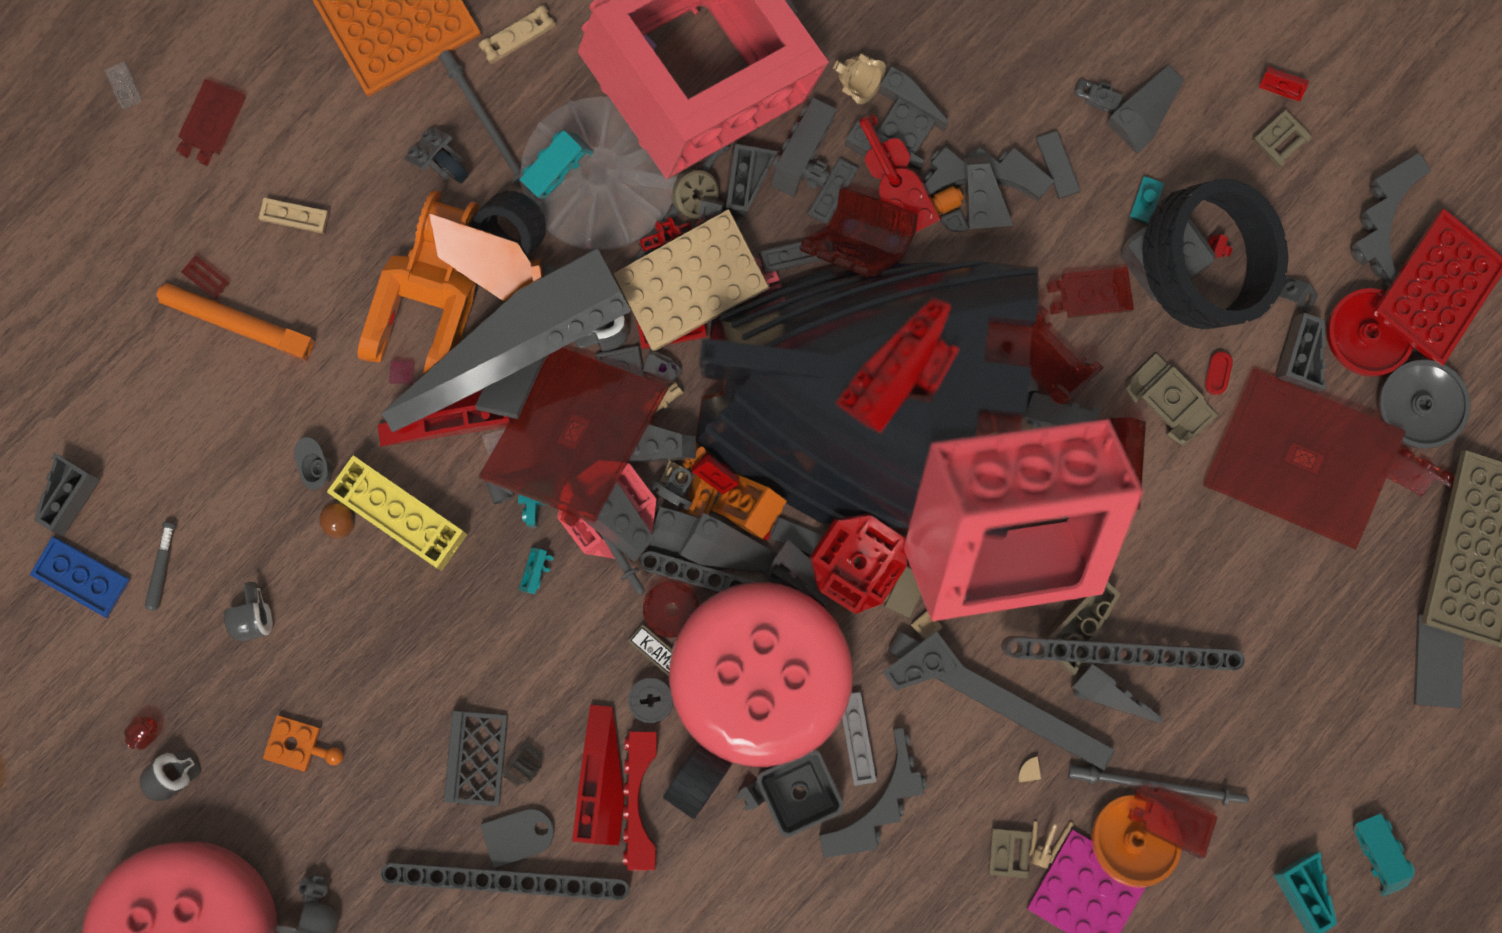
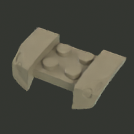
(1171, 399)

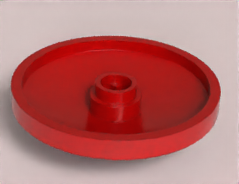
(1363, 340)

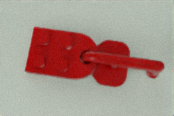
(890, 164)

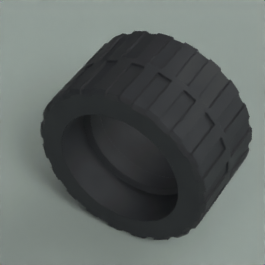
(520, 211)
(696, 781)

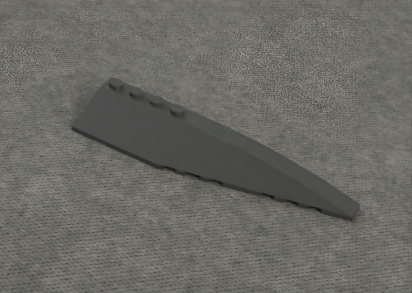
(517, 334)

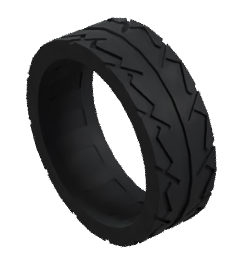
(1264, 248)

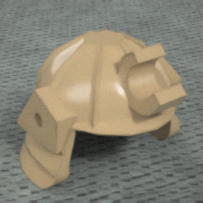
(860, 77)

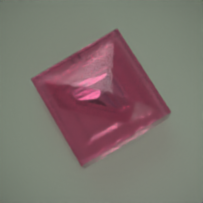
(401, 372)

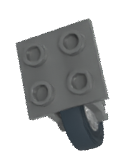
(429, 148)

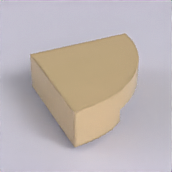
(1029, 770)

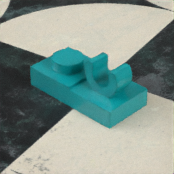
(535, 564)

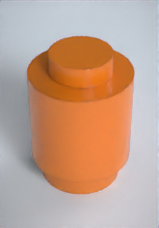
(947, 199)

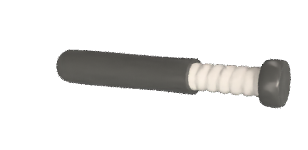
(157, 579)

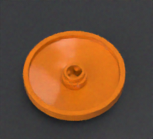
(1126, 850)

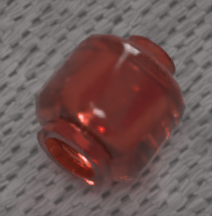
(141, 733)

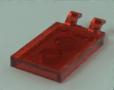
(210, 121)
(1093, 293)
(1174, 820)

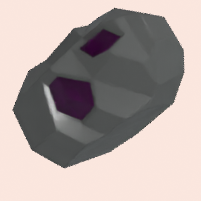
(661, 367)

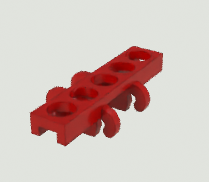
(677, 231)

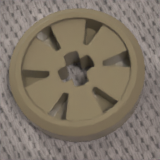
(684, 188)

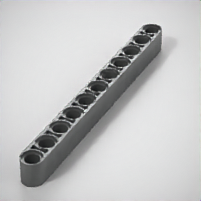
(1133, 656)
(1017, 710)
(494, 884)

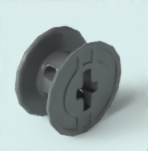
(641, 691)

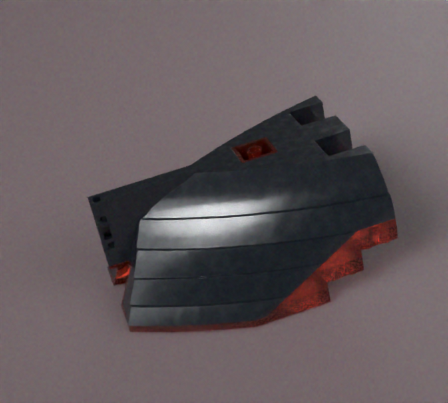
(805, 341)

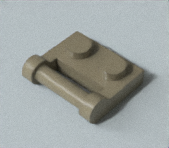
(1277, 133)
(1003, 853)

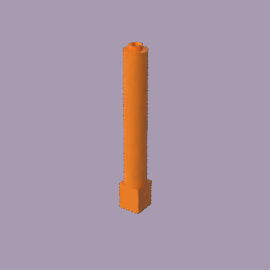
(236, 321)

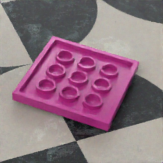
(1080, 894)

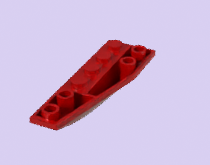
(895, 368)
(452, 420)
(600, 782)

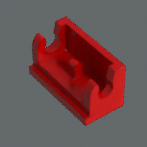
(937, 366)

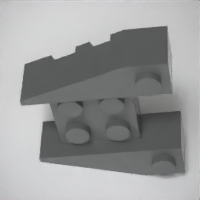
(908, 120)

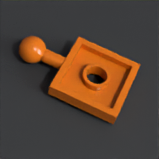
(306, 745)

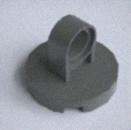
(673, 490)

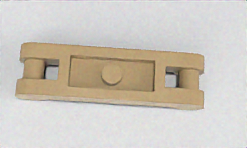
(517, 34)

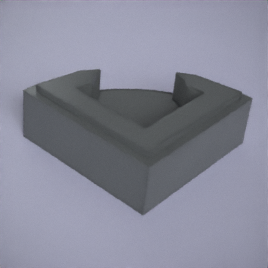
(954, 222)

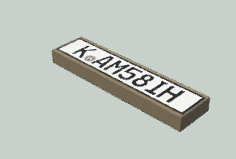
(652, 648)

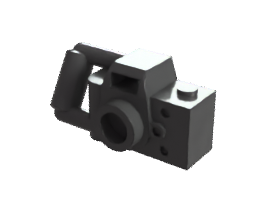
(1099, 96)

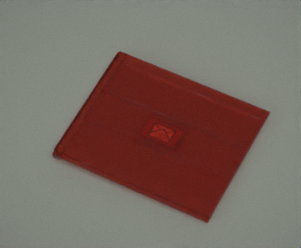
(574, 434)
(1305, 459)

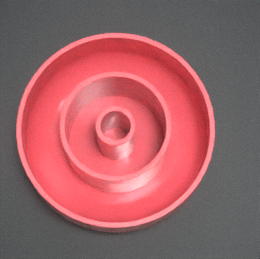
(760, 674)
(182, 891)

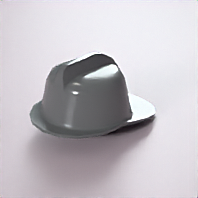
(312, 463)

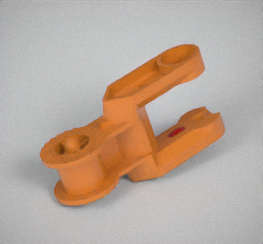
(423, 279)

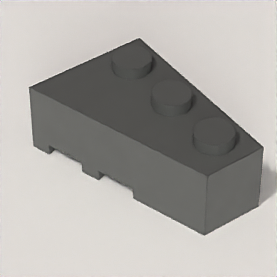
(745, 175)
(983, 197)
(1046, 413)
(795, 570)

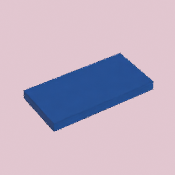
(80, 577)

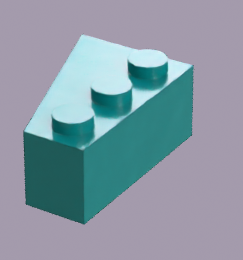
(555, 163)
(1384, 854)
(1307, 893)

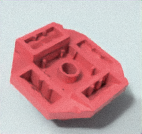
(641, 498)

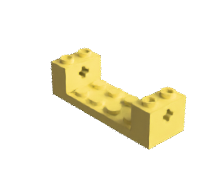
(397, 513)

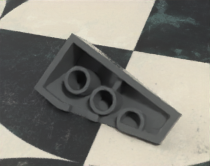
(1100, 689)

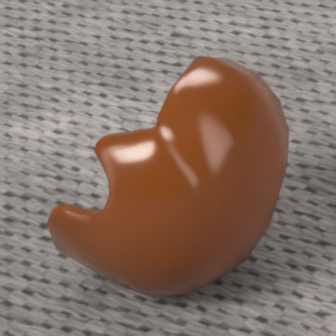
(336, 520)

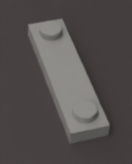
(858, 742)

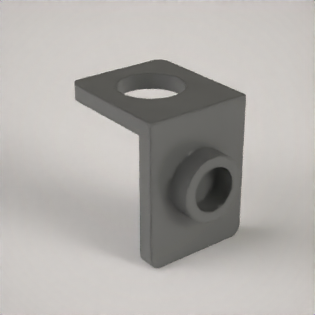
(1297, 292)

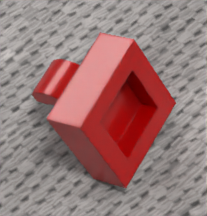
(1219, 246)

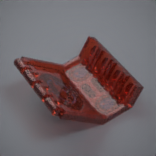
(863, 234)

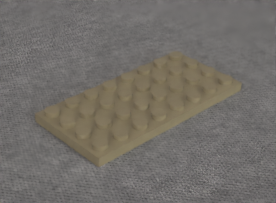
(1468, 565)

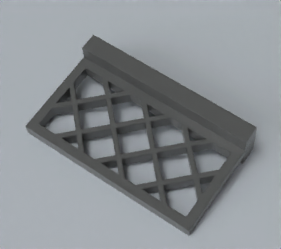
(455, 758)

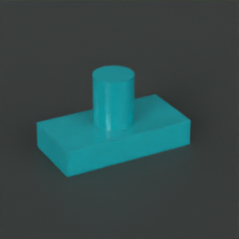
(1146, 200)

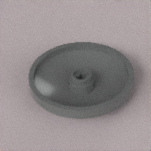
(1425, 402)

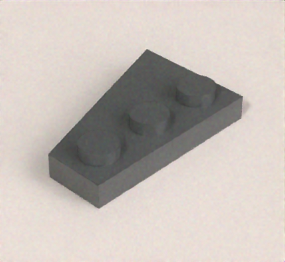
(923, 663)

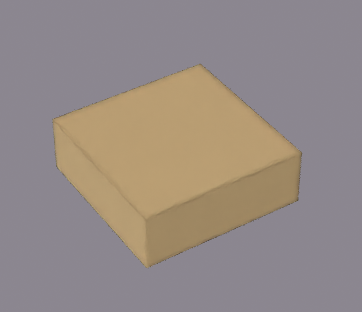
(925, 626)

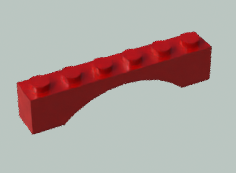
(641, 849)

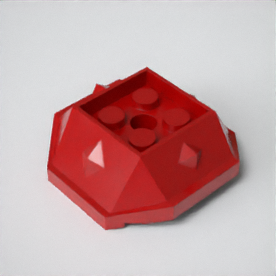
(879, 567)

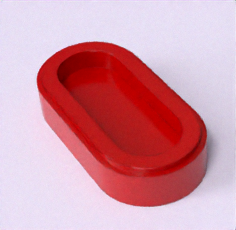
(1218, 373)

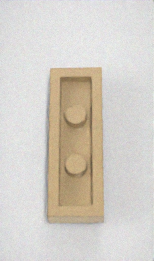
(293, 215)

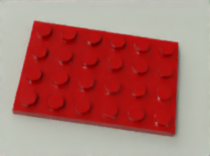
(1440, 287)

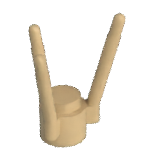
(1042, 855)

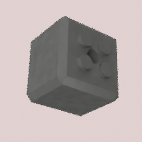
(1196, 251)
(817, 806)

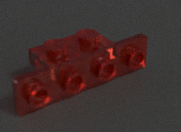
(1416, 473)

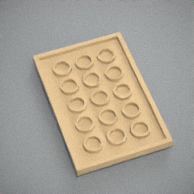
(691, 280)

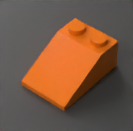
(750, 506)

